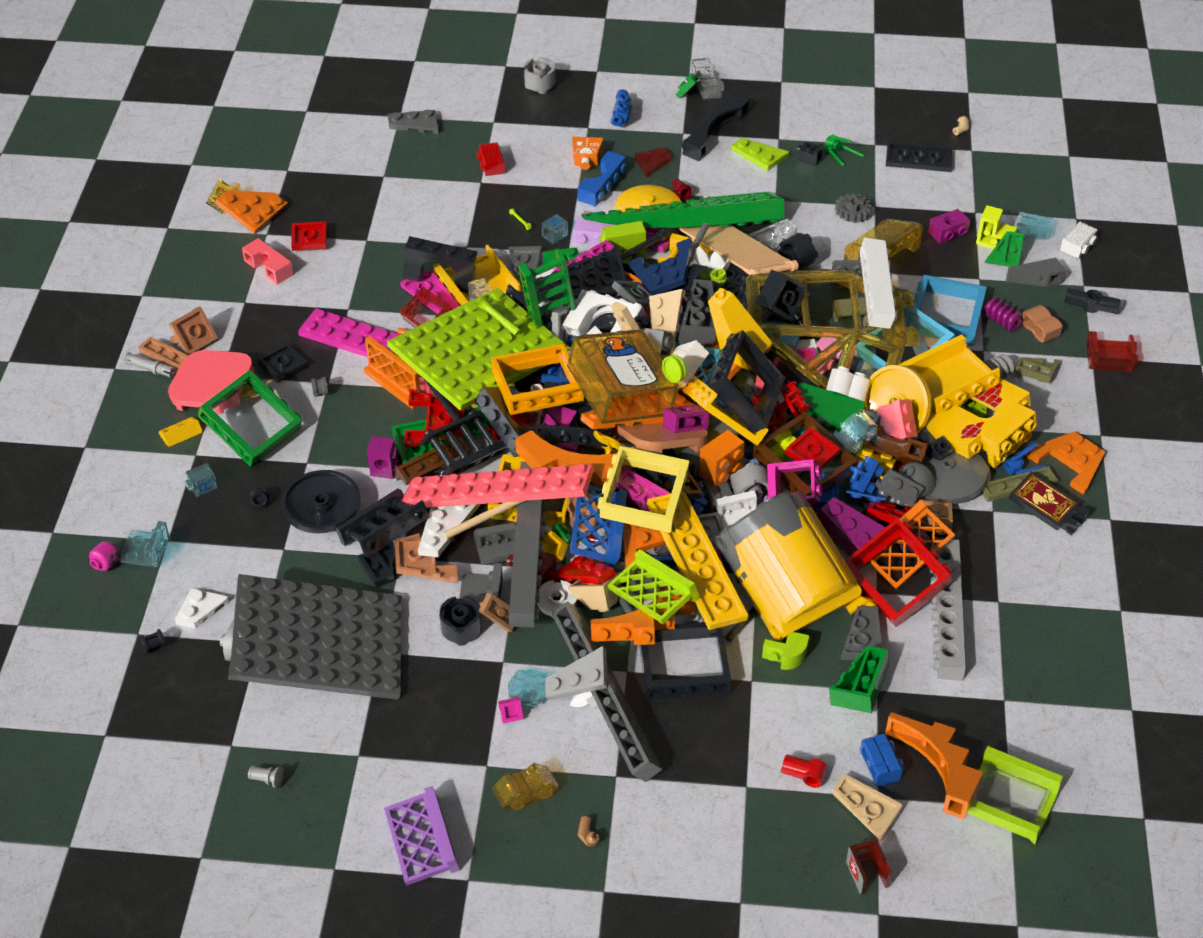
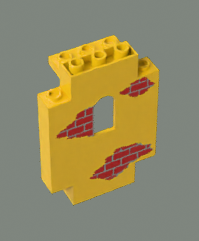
(997, 434)

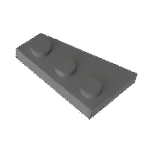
(863, 632)

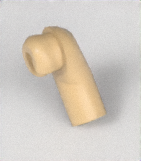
(963, 125)

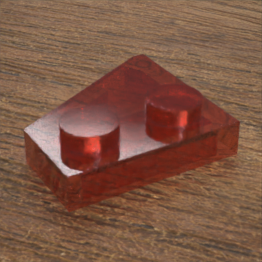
(652, 160)

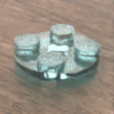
(528, 678)

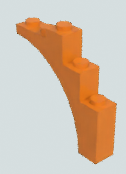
(539, 454)
(636, 624)
(950, 760)

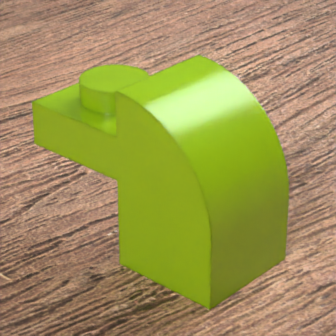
(789, 654)

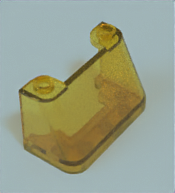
(896, 233)

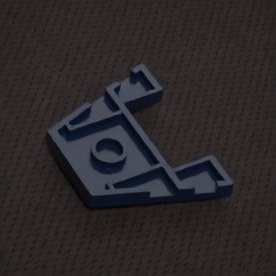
(665, 274)

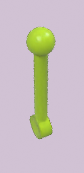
(513, 212)

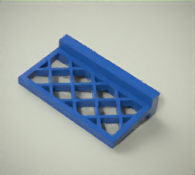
(614, 531)

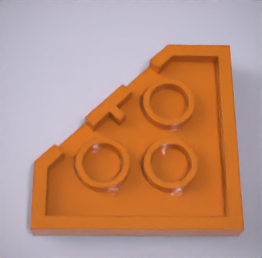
(251, 207)

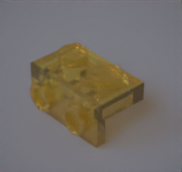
(219, 188)

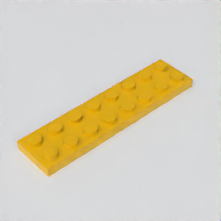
(700, 564)

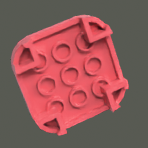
(205, 375)

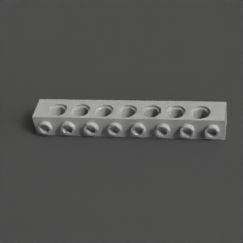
(949, 618)

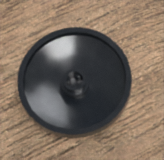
(320, 501)

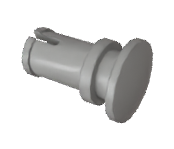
(270, 776)

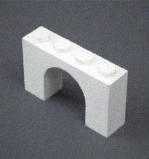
(592, 305)

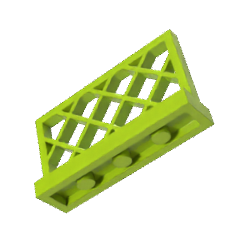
(663, 577)

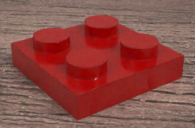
(309, 236)
(813, 446)

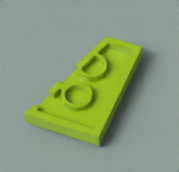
(760, 154)

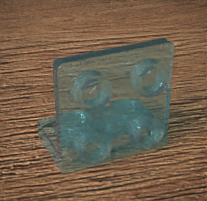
(145, 547)

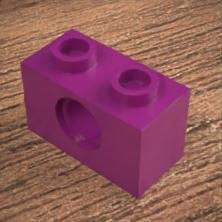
(949, 226)
(685, 418)
(382, 457)

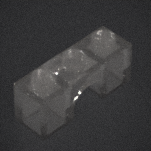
(710, 82)

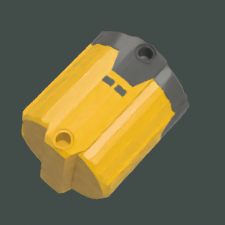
(788, 564)

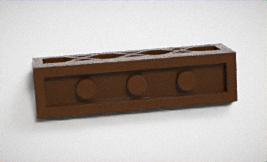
(428, 462)

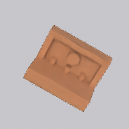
(192, 331)

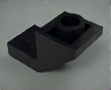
(937, 448)

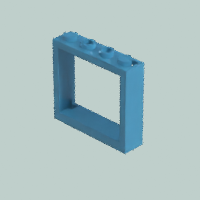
(955, 289)

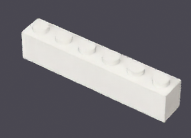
(877, 283)

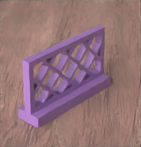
(440, 831)

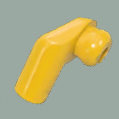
(861, 601)

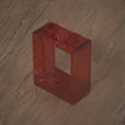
(420, 299)

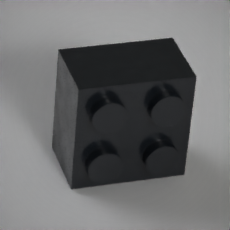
(781, 295)

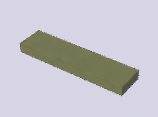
(1003, 487)

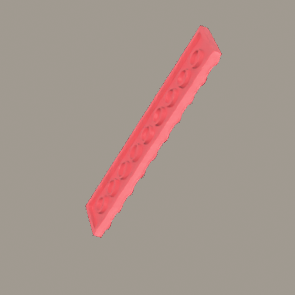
(500, 486)

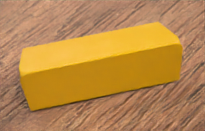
(180, 431)

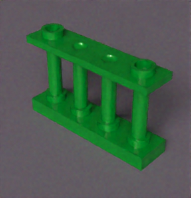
(530, 287)

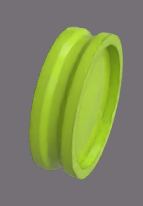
(674, 368)

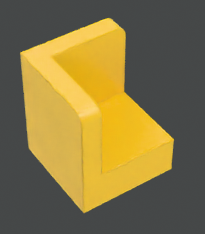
(554, 545)

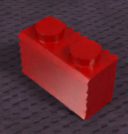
(491, 159)

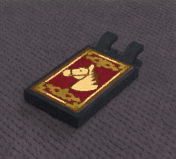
(1049, 503)

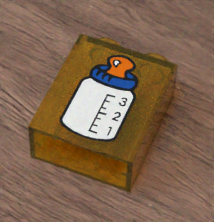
(621, 375)

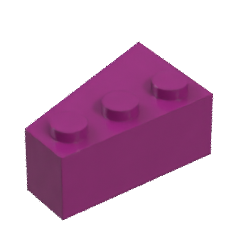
(847, 525)

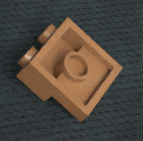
(941, 510)

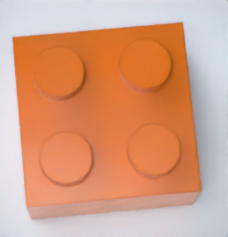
(721, 458)

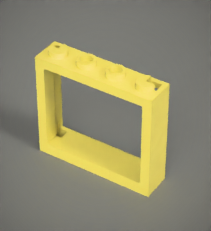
(647, 461)

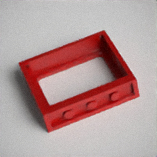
(880, 542)

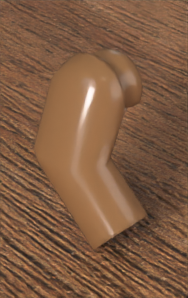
(585, 834)

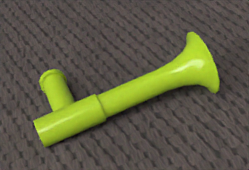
(484, 304)

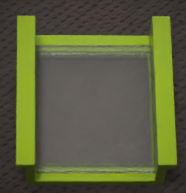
(1015, 794)

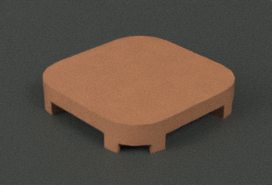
(656, 437)

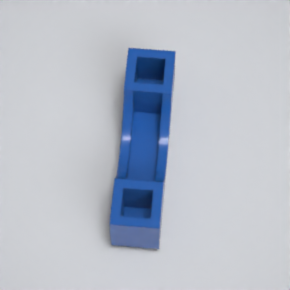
(594, 189)

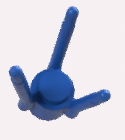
(1015, 463)

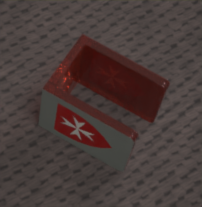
(875, 852)

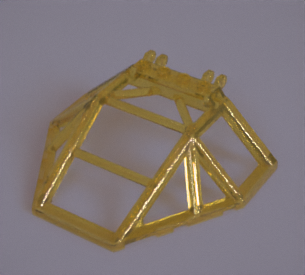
(892, 341)

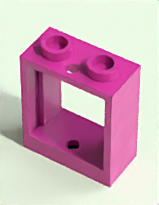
(776, 469)

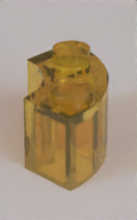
(525, 787)

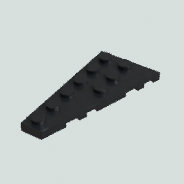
(591, 274)

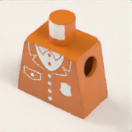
(587, 151)

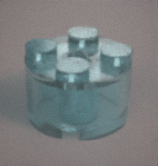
(856, 430)

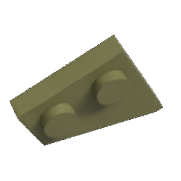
(1036, 368)

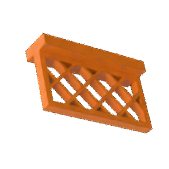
(390, 371)
(913, 517)

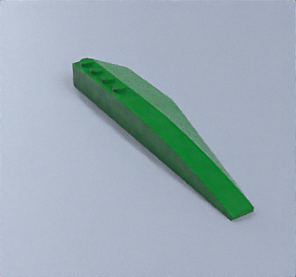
(709, 210)

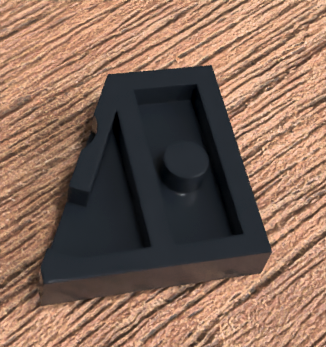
(379, 565)

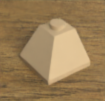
(595, 595)

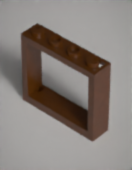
(789, 479)

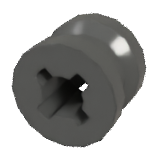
(319, 386)

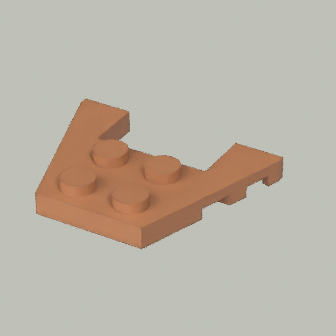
(412, 564)

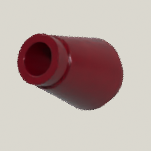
(681, 189)

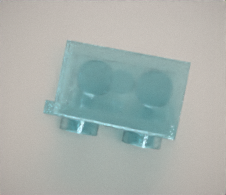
(1034, 225)

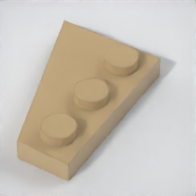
(867, 804)

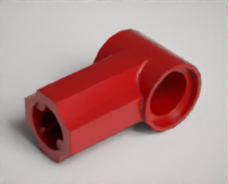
(811, 771)

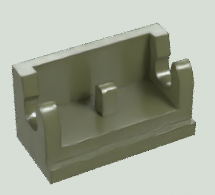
(843, 308)

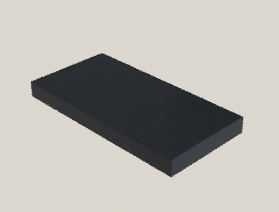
(919, 156)

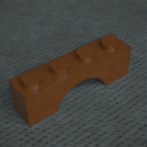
(902, 450)

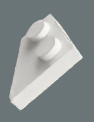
(198, 607)

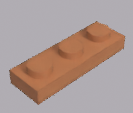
(162, 352)

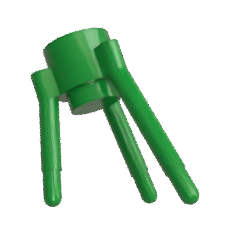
(833, 144)
(565, 534)

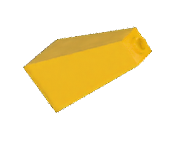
(731, 317)

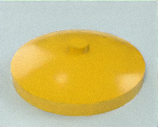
(645, 195)
(899, 383)

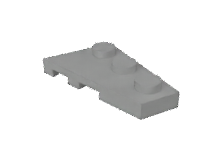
(579, 677)

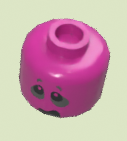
(104, 556)

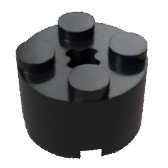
(799, 248)
(460, 620)

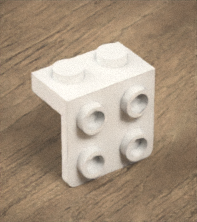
(735, 507)

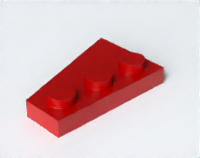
(585, 569)

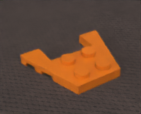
(1075, 453)
(639, 538)

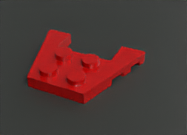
(436, 417)

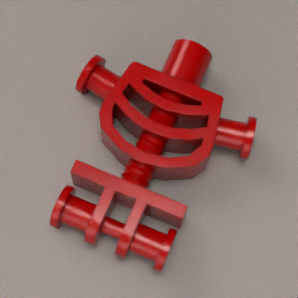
(792, 400)

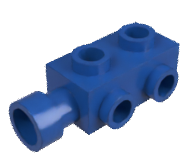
(621, 109)

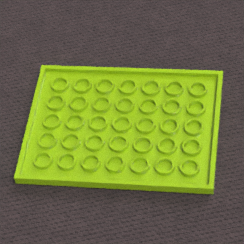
(459, 346)

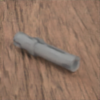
(156, 367)

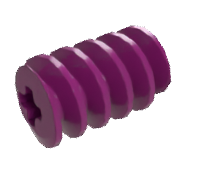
(1003, 314)

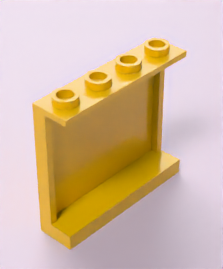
(487, 267)
(953, 373)
(705, 396)

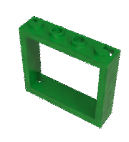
(230, 437)

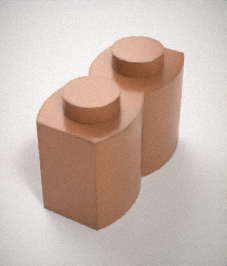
(1041, 323)

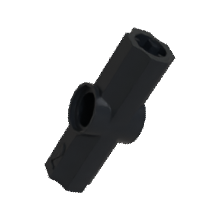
(1092, 301)

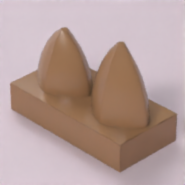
(496, 611)

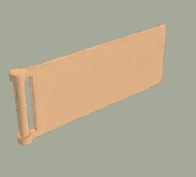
(742, 250)

